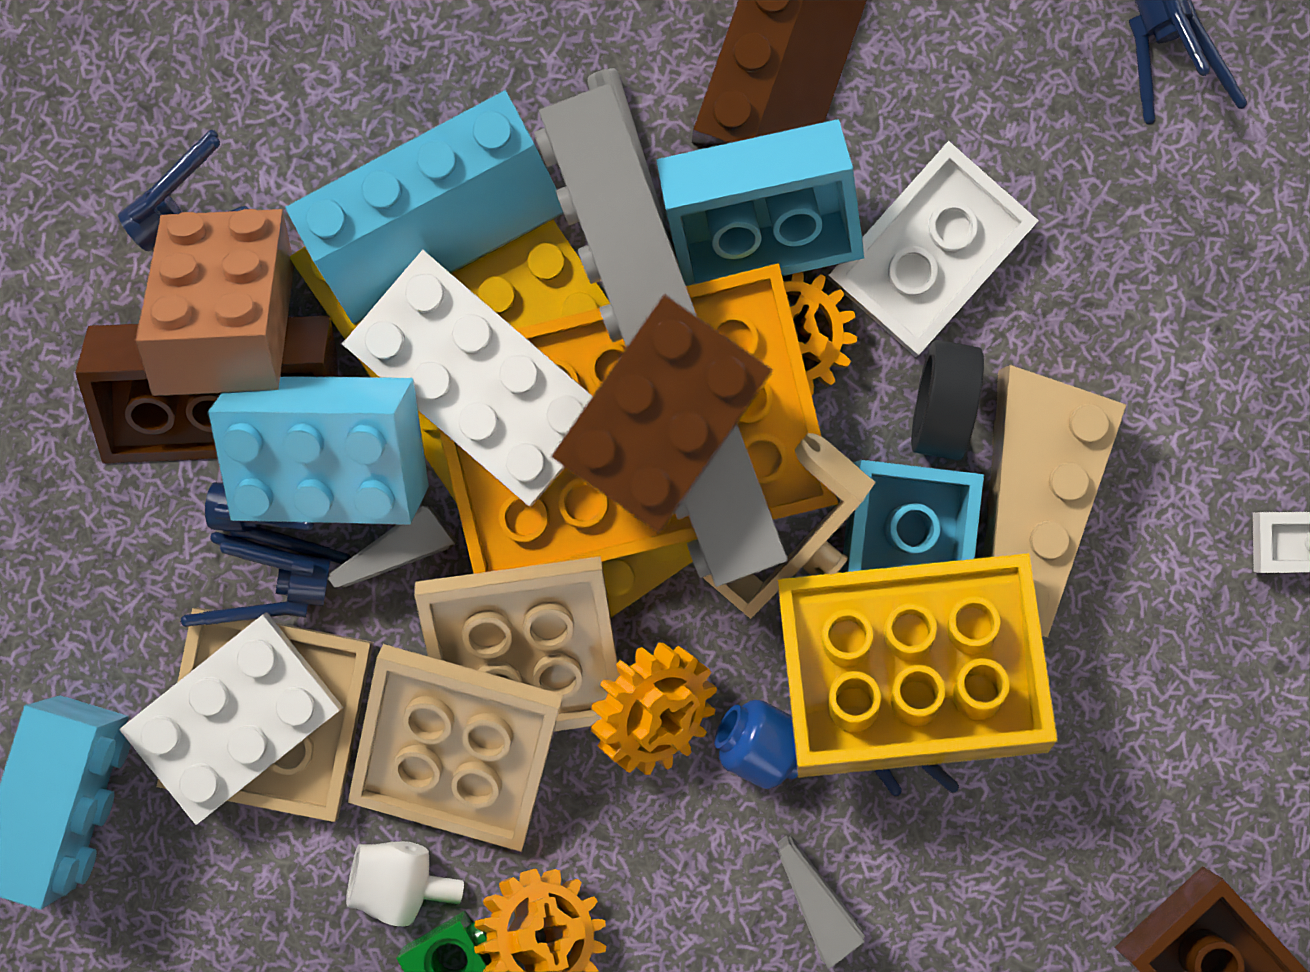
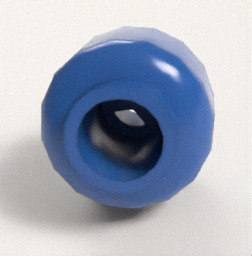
(757, 744)

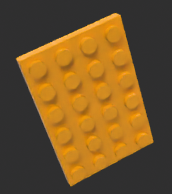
(580, 521)

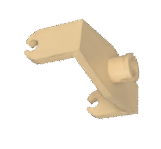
(814, 551)

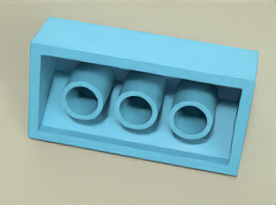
(442, 193)

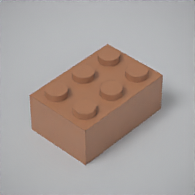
(216, 303)

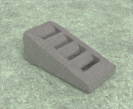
(397, 548)
(828, 919)

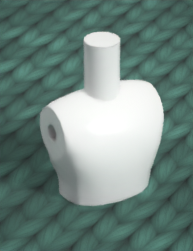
(394, 880)

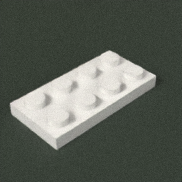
(472, 375)

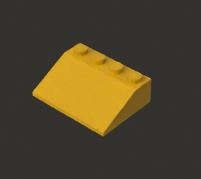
(915, 665)

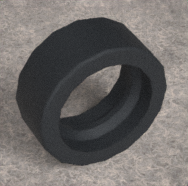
(947, 400)

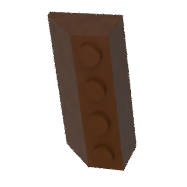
(776, 68)
(150, 428)

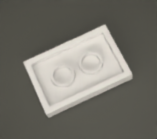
(933, 249)
(231, 718)

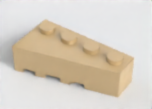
(1046, 475)

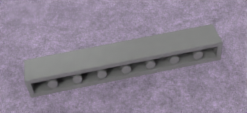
(637, 267)

